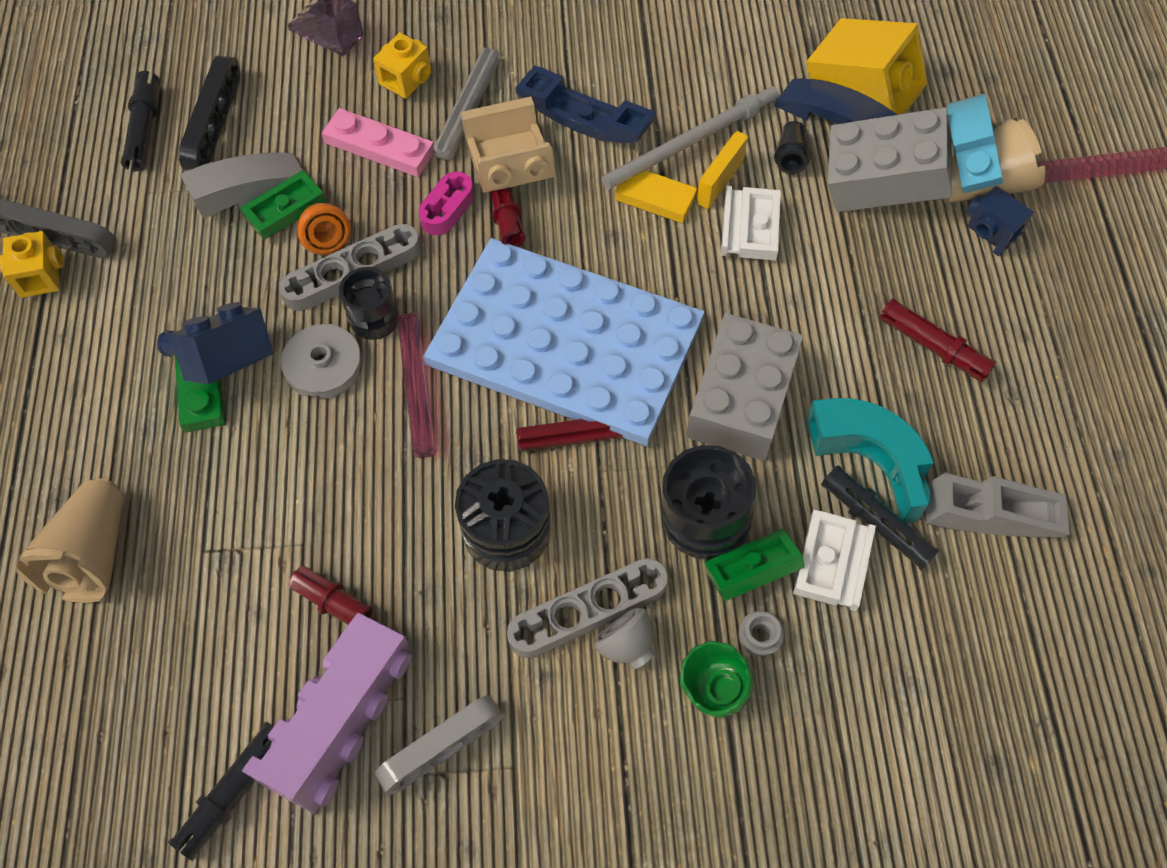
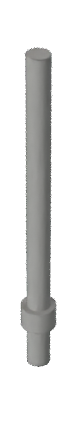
(743, 109)

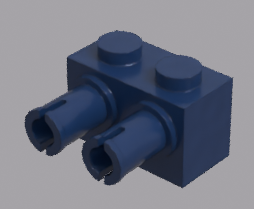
(218, 344)

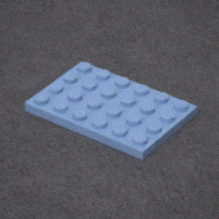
(566, 340)

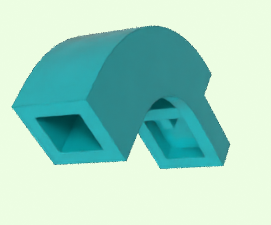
(882, 437)

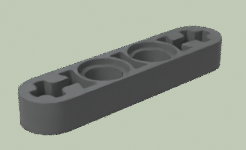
(60, 229)

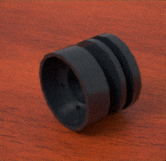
(713, 481)
(506, 537)

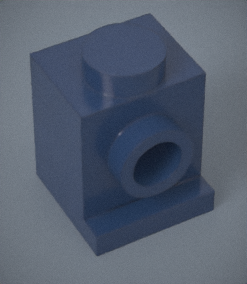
(998, 218)

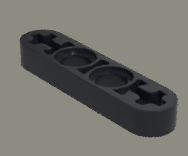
(209, 113)

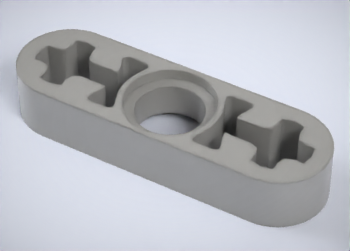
(438, 745)

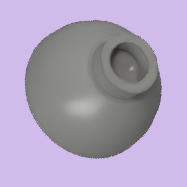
(627, 639)

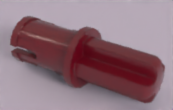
(507, 217)
(327, 595)

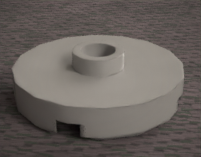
(325, 376)

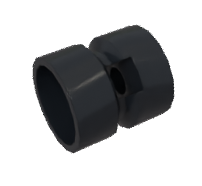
(369, 303)

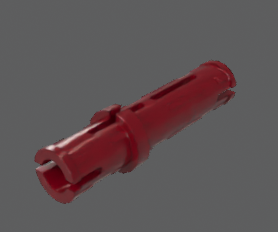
(943, 344)

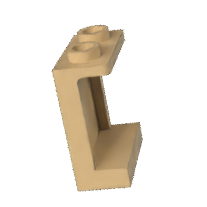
(507, 145)

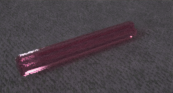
(1104, 164)
(416, 386)

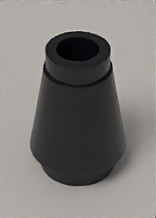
(793, 149)

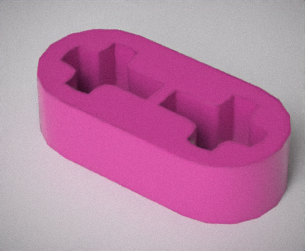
(441, 200)

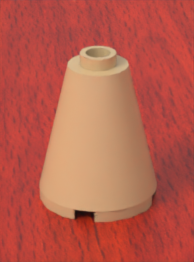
(1016, 154)
(77, 545)

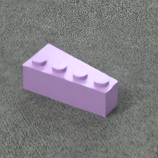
(332, 715)

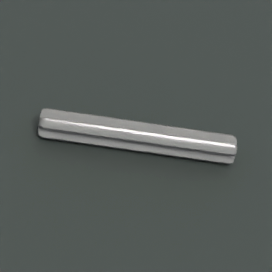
(468, 99)

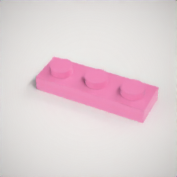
(378, 142)

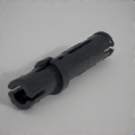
(143, 109)
(840, 482)
(221, 799)

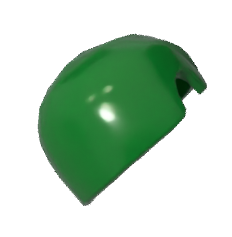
(716, 679)

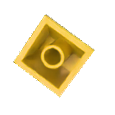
(874, 59)

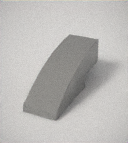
(237, 180)
(996, 507)

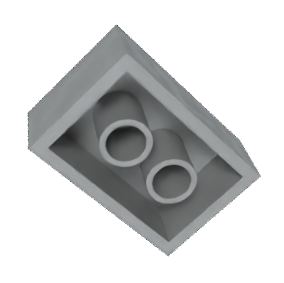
(890, 160)
(744, 386)

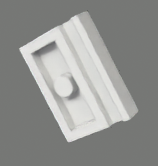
(751, 223)
(834, 560)

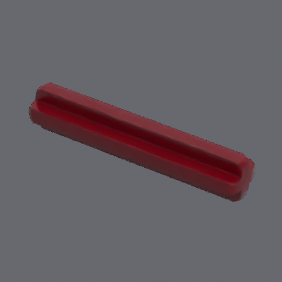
(563, 434)

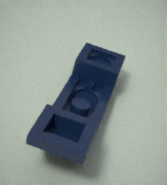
(829, 101)
(583, 112)

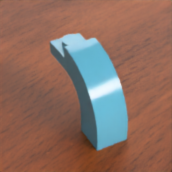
(974, 143)

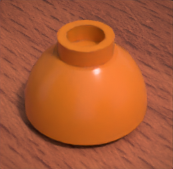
(323, 229)

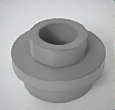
(764, 621)

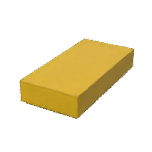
(722, 169)
(657, 195)

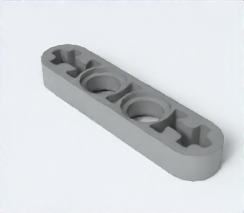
(347, 261)
(584, 601)

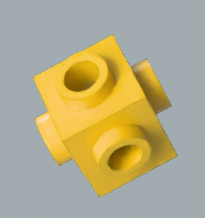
(402, 65)
(31, 264)

